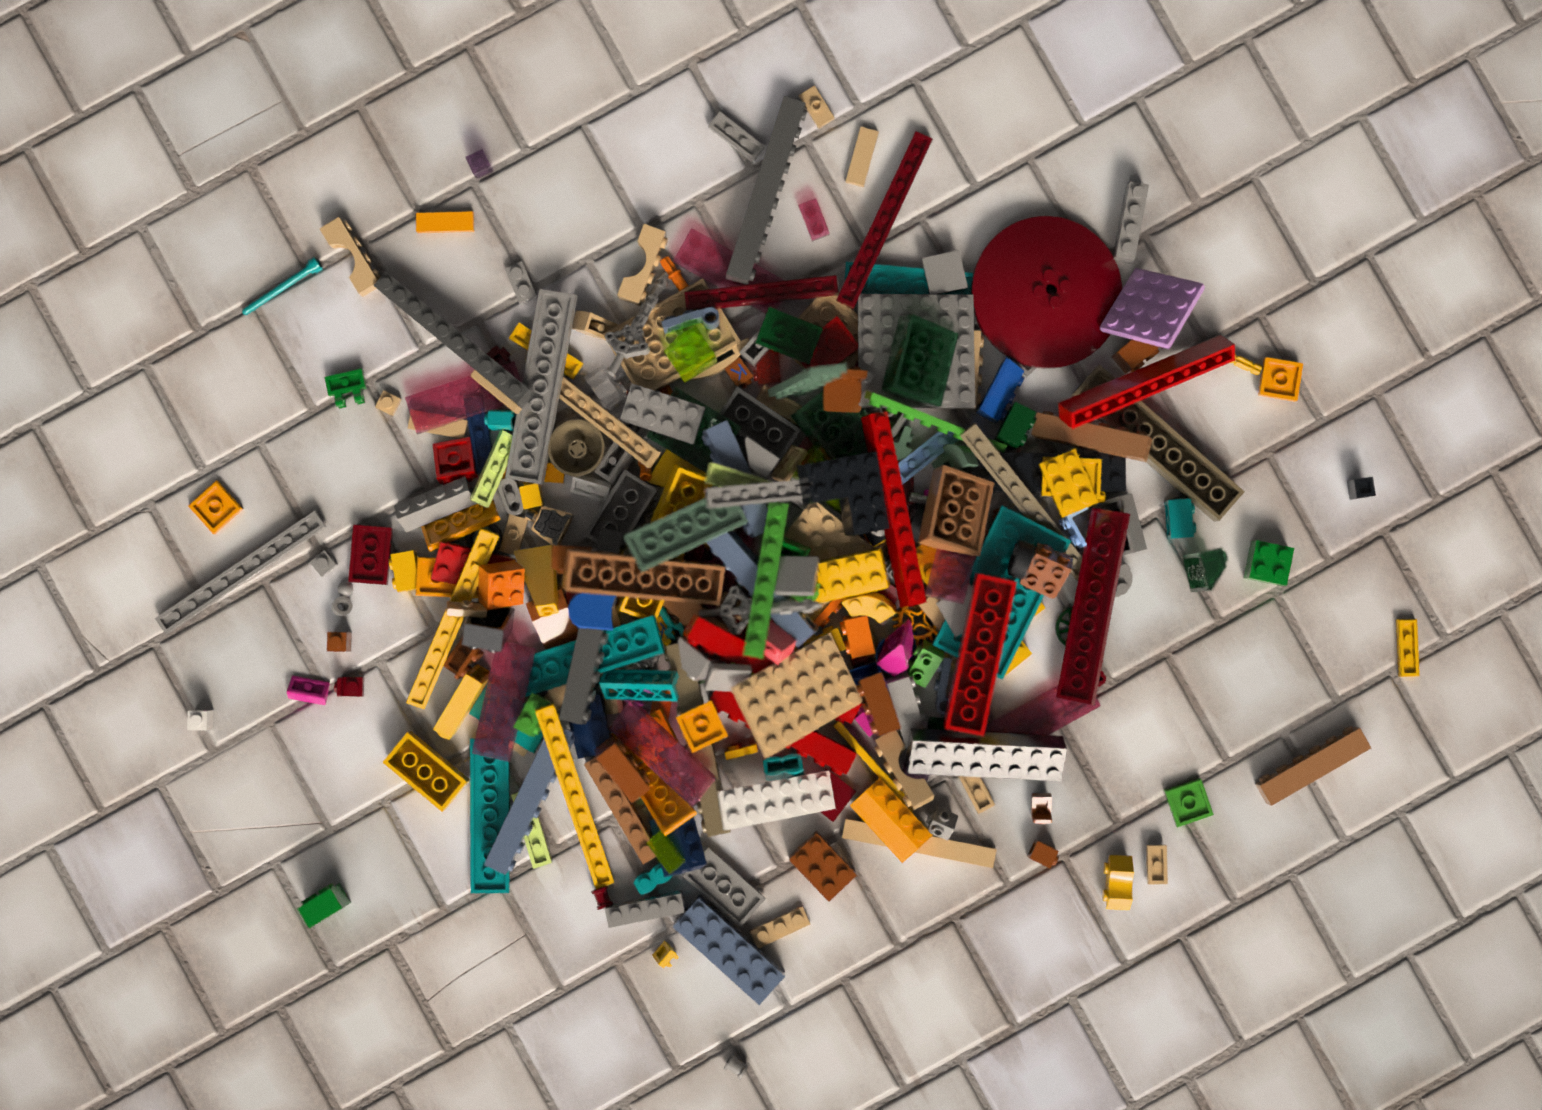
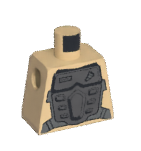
(550, 523)

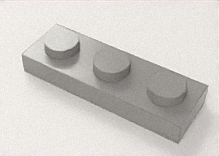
(736, 136)

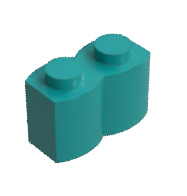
(500, 420)
(780, 768)
(648, 879)

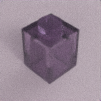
(479, 164)

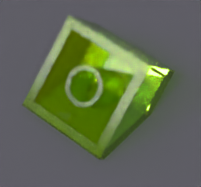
(690, 354)

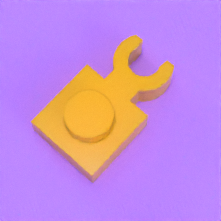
(734, 751)

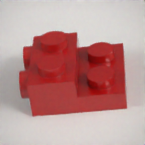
(454, 460)

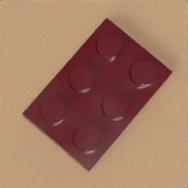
(370, 554)

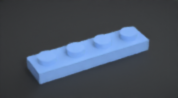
(924, 455)

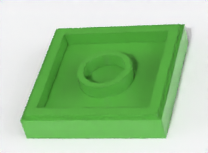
(1188, 802)

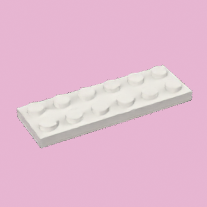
(776, 800)

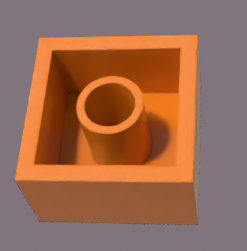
(501, 584)
(858, 636)

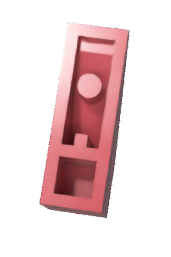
(778, 643)

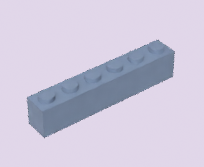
(727, 453)

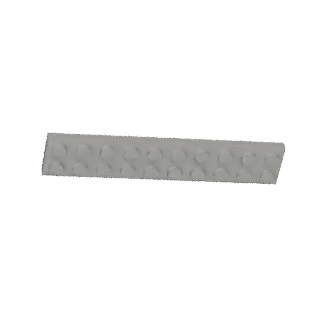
(544, 378)

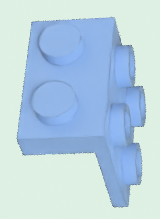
(1075, 535)

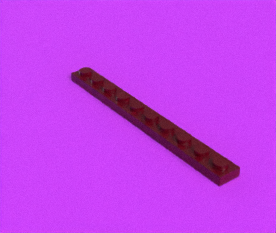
(884, 220)

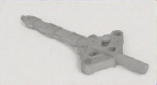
(634, 331)
(729, 610)

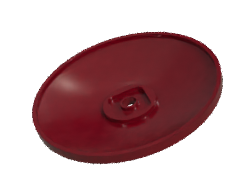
(1013, 297)

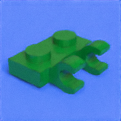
(346, 382)

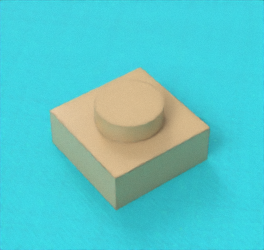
(388, 403)

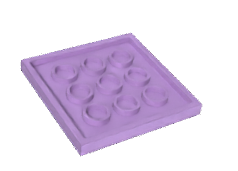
(1152, 308)

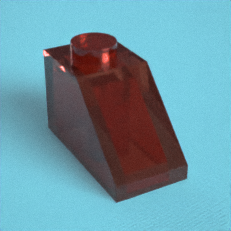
(768, 369)

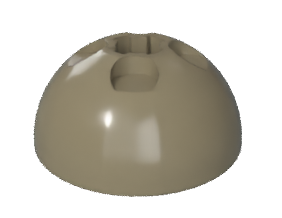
(567, 444)

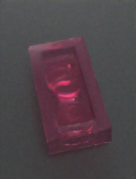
(813, 219)

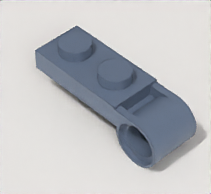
(691, 318)
(941, 685)

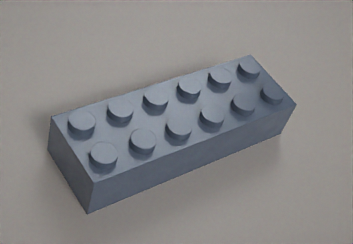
(729, 950)

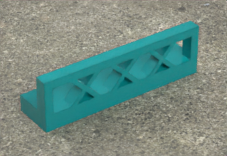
(638, 682)

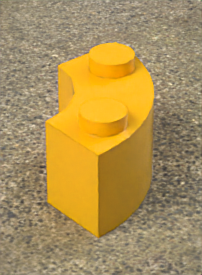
(871, 605)
(1119, 881)

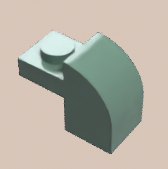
(900, 447)
(957, 457)

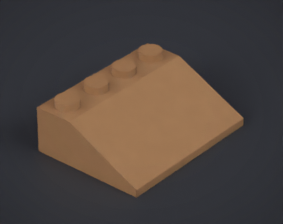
(956, 511)

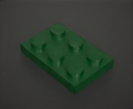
(788, 335)

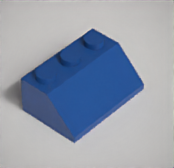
(1001, 391)

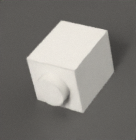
(200, 720)

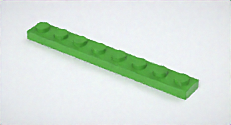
(926, 420)
(765, 580)

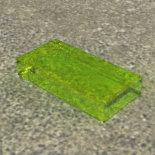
(665, 852)

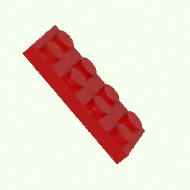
(451, 560)

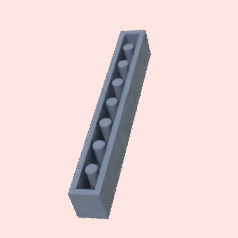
(744, 565)
(524, 809)

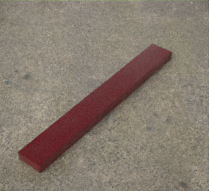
(762, 293)

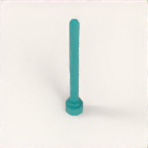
(312, 266)

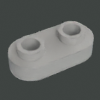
(511, 497)

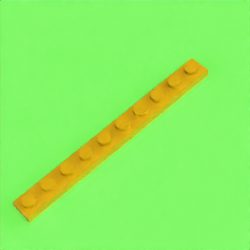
(449, 625)
(574, 796)

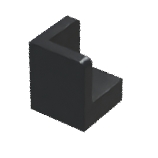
(1361, 488)

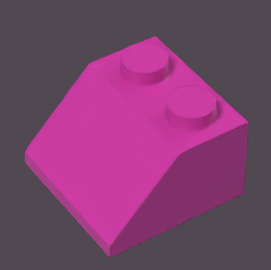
(897, 650)

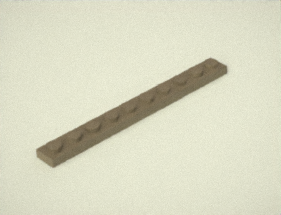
(1014, 487)

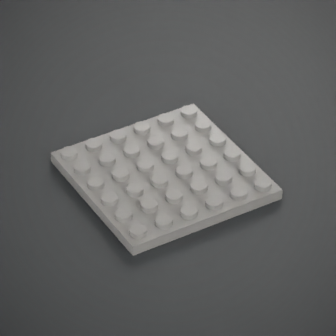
(876, 330)

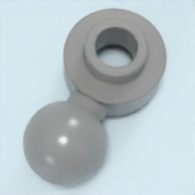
(344, 589)

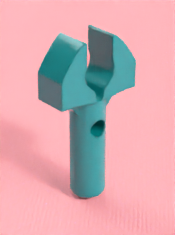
(670, 624)

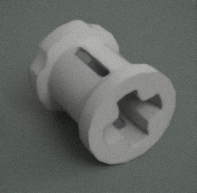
(736, 1066)

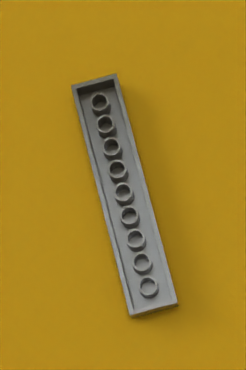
(1172, 454)
(689, 698)

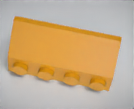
(891, 820)

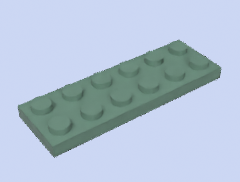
(807, 381)
(681, 532)

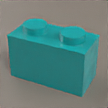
(1179, 518)

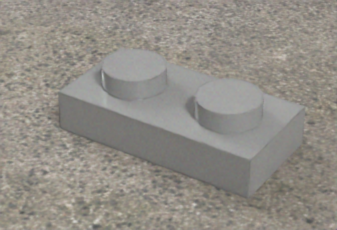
(521, 282)

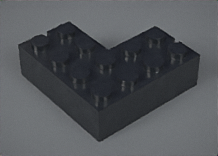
(857, 486)

